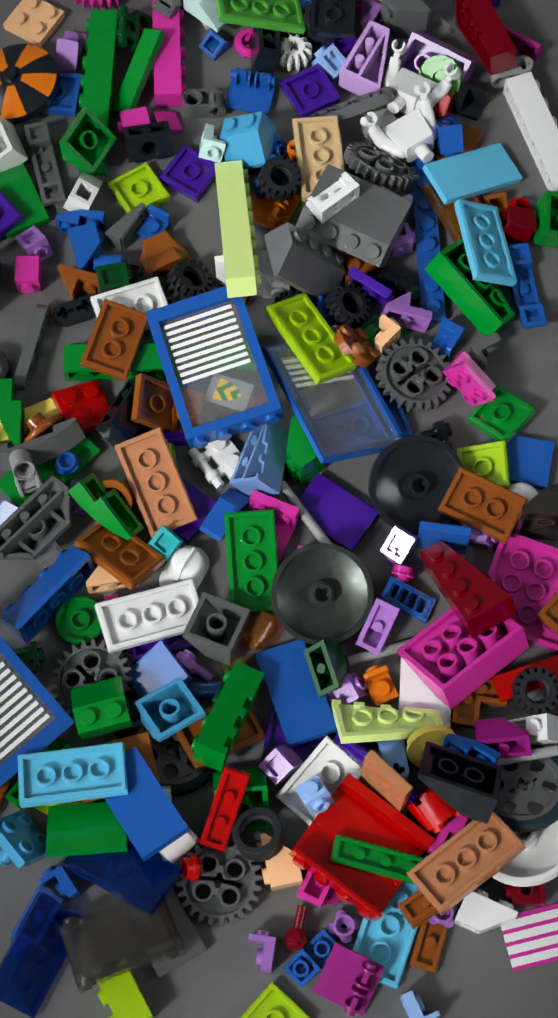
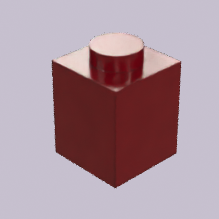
(519, 223)

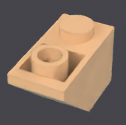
(280, 869)

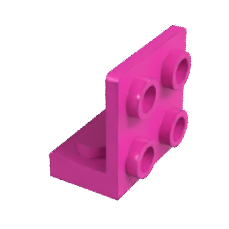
(470, 380)
(285, 517)

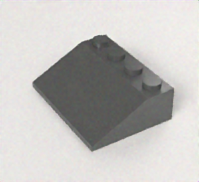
(365, 226)

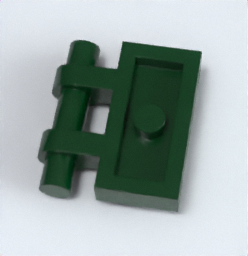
(137, 21)

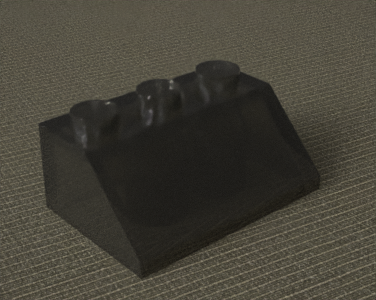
(540, 516)

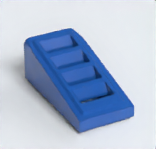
(402, 587)

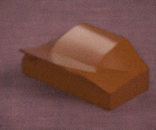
(161, 253)

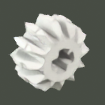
(295, 52)

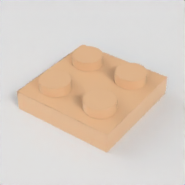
(34, 21)

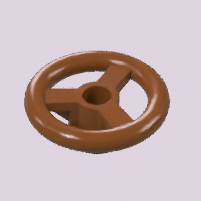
(40, 426)

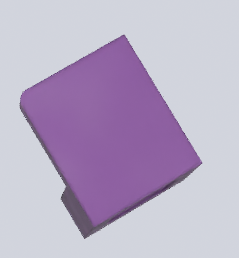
(281, 764)

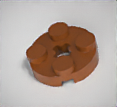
(355, 344)

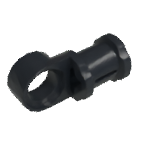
(398, 284)

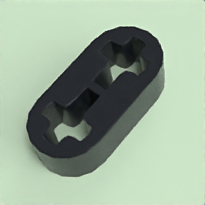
(74, 311)

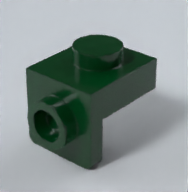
(113, 275)
(32, 657)

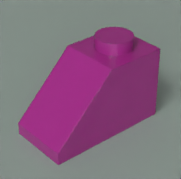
(503, 737)

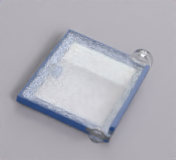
(339, 416)

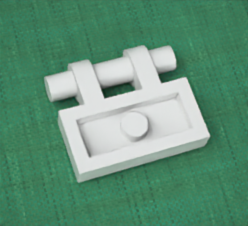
(223, 454)

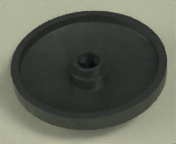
(322, 593)

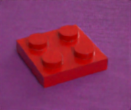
(83, 402)

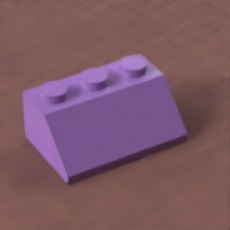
(424, 46)

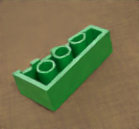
(476, 299)
(227, 716)

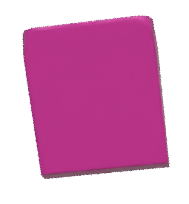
(172, 118)

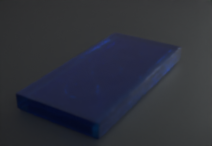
(128, 876)
(34, 956)

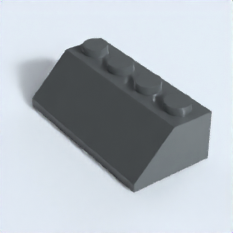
(304, 260)

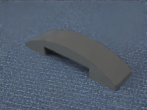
(44, 163)
(44, 448)

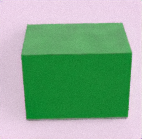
(86, 141)

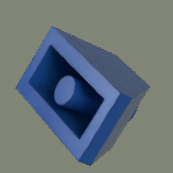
(449, 136)
(86, 244)

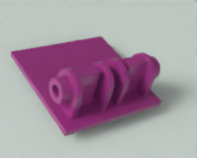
(348, 979)

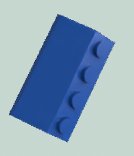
(48, 593)

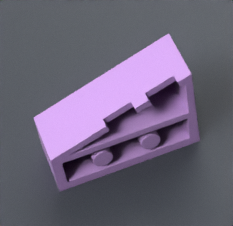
(366, 62)

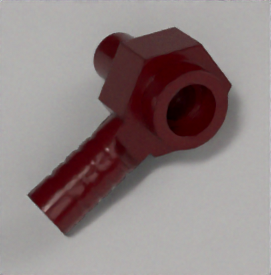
(295, 937)

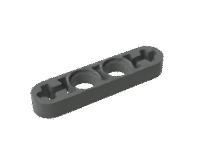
(358, 104)
(32, 346)

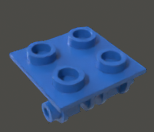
(250, 91)

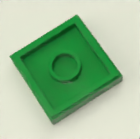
(503, 416)

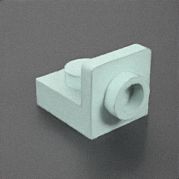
(210, 147)

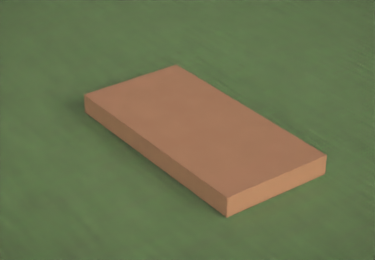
(156, 481)
(385, 781)
(465, 862)

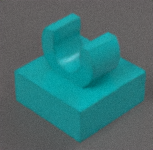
(165, 542)

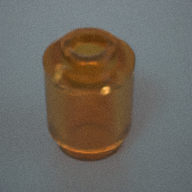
(260, 631)

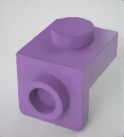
(404, 242)

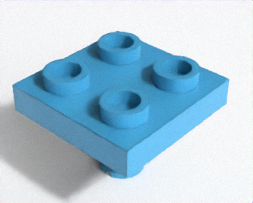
(20, 840)

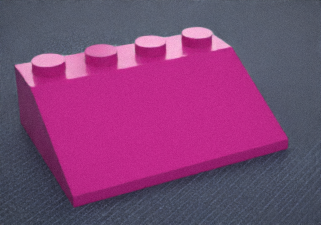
(457, 664)

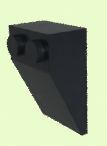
(461, 781)

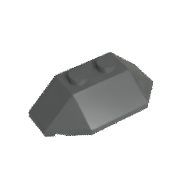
(36, 522)

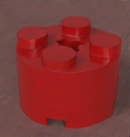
(431, 811)

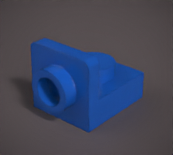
(155, 223)
(65, 884)

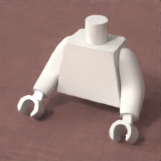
(403, 83)
(408, 136)

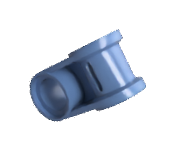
(395, 755)

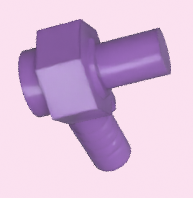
(188, 659)

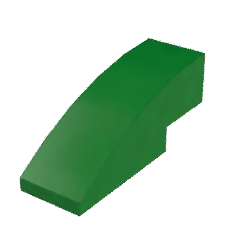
(11, 412)
(106, 507)

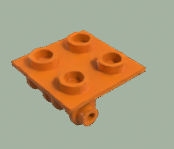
(271, 213)

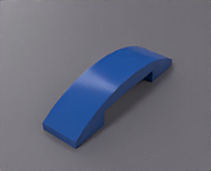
(524, 292)

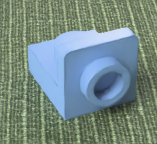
(330, 60)
(315, 795)
(415, 1006)

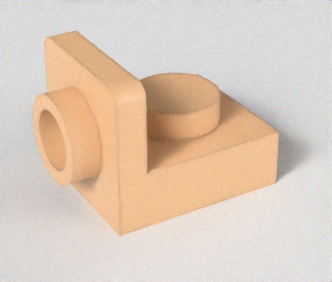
(389, 333)

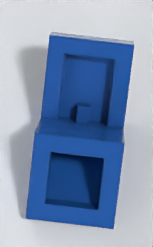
(228, 502)

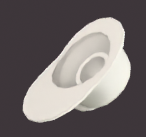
(185, 564)

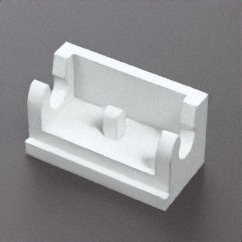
(334, 198)

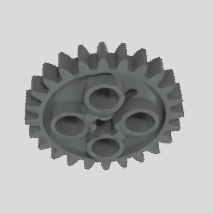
(379, 166)
(401, 358)
(107, 666)
(213, 906)

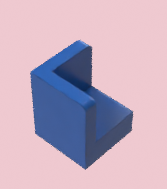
(448, 338)

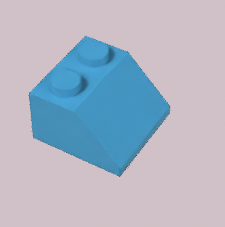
(248, 139)
(168, 709)

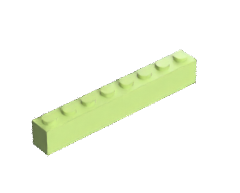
(237, 229)

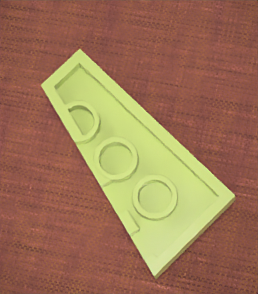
(371, 724)

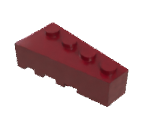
(486, 34)
(470, 593)

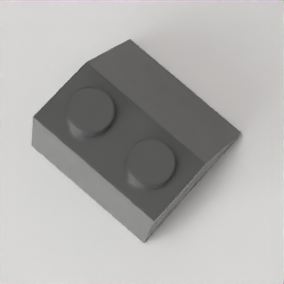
(405, 17)
(217, 628)

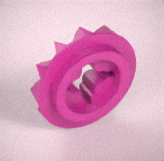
(242, 42)

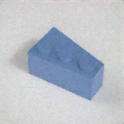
(262, 461)

